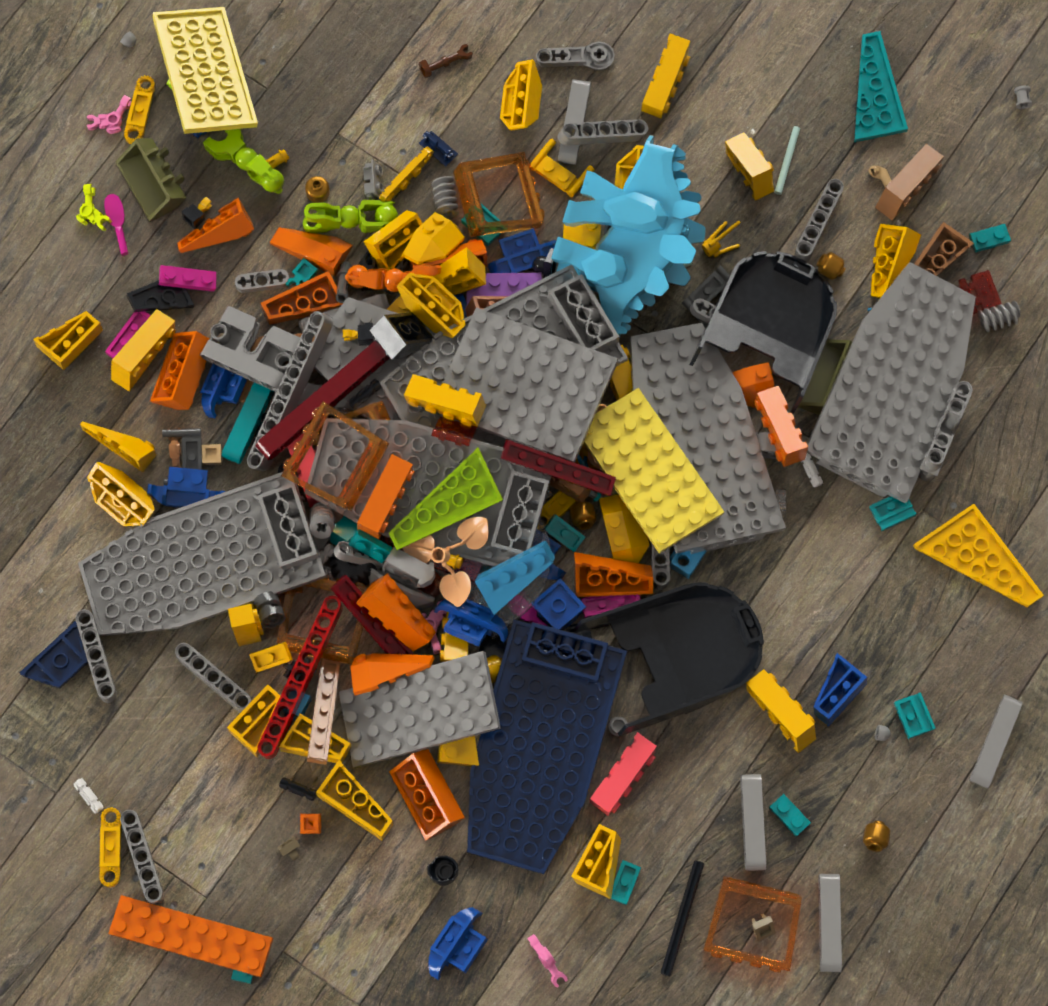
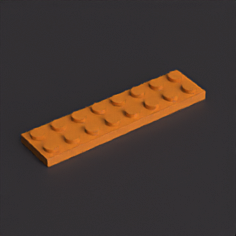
(191, 936)

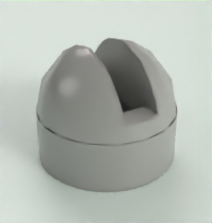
(128, 39)
(882, 733)

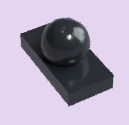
(545, 264)

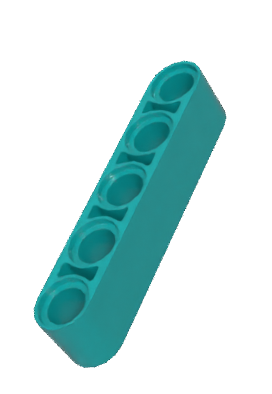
(247, 423)

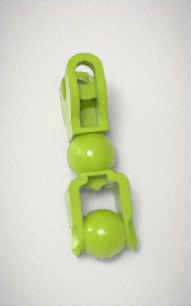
(257, 167)
(331, 217)

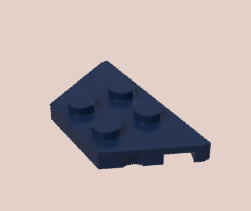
(58, 660)

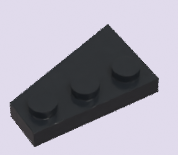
(159, 297)

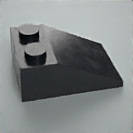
(400, 334)

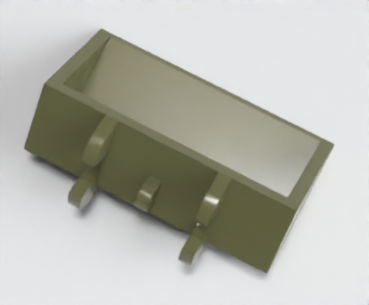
(151, 178)
(825, 375)

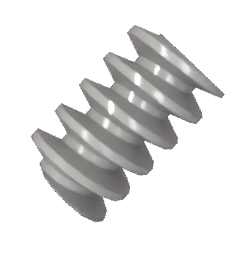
(443, 197)
(999, 315)
(321, 520)

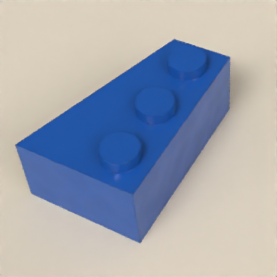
(839, 690)

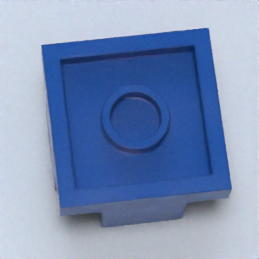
(558, 606)

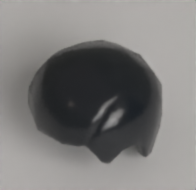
(443, 870)

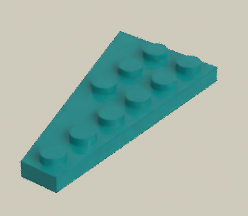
(878, 102)

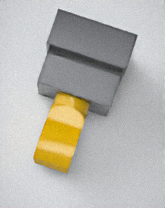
(194, 215)
(363, 334)

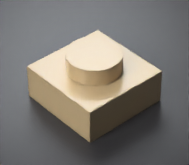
(211, 454)

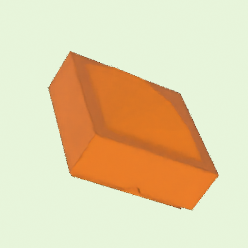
(310, 823)

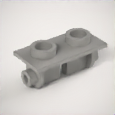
(373, 173)

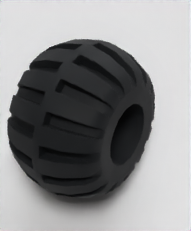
(356, 573)

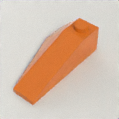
(320, 250)
(376, 668)

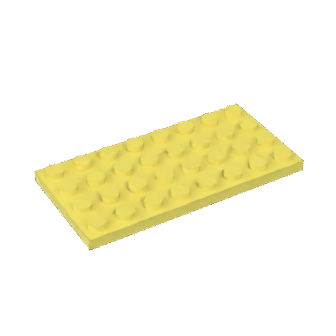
(204, 70)
(650, 471)

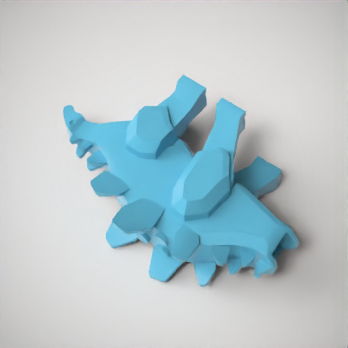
(646, 237)

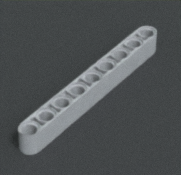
(290, 381)

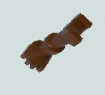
(427, 69)

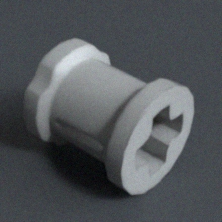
(1023, 97)

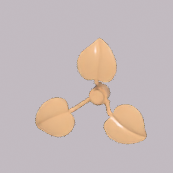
(456, 586)

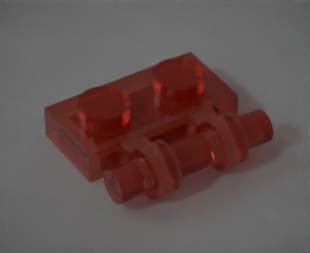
(985, 290)
(445, 425)

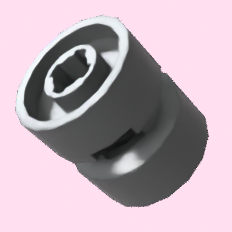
(269, 610)

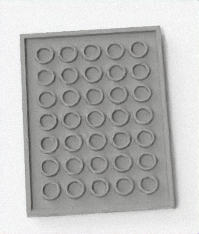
(532, 383)

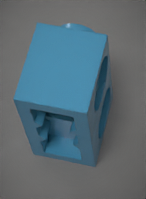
(692, 559)

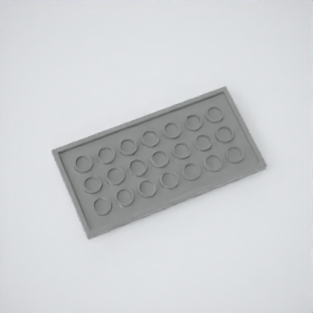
(421, 710)

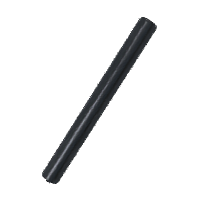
(682, 918)

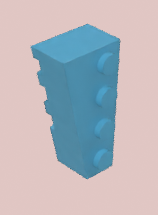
(510, 577)

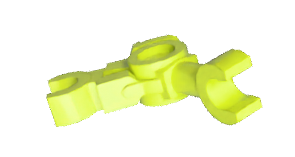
(88, 211)

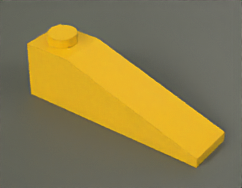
(893, 252)
(129, 448)

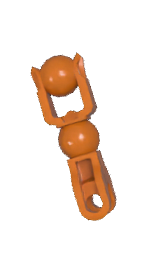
(382, 278)

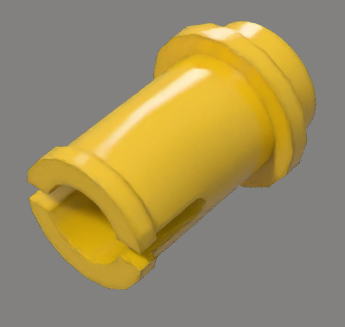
(278, 158)
(455, 561)

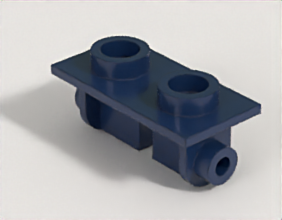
(442, 151)

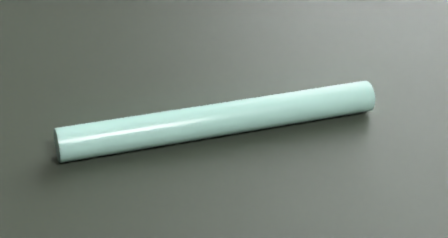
(787, 160)

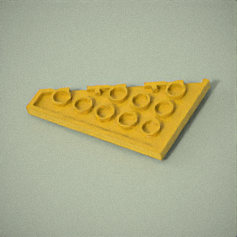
(977, 551)

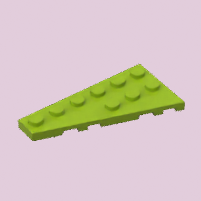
(458, 496)

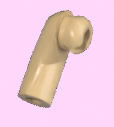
(880, 173)

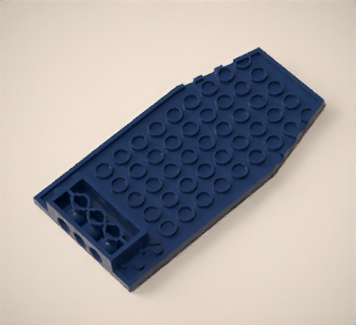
(539, 765)

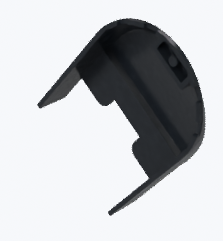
(776, 309)
(695, 643)

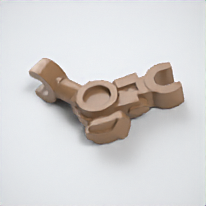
(175, 451)

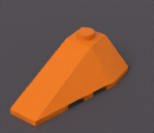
(227, 226)
(754, 380)

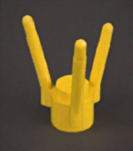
(712, 245)

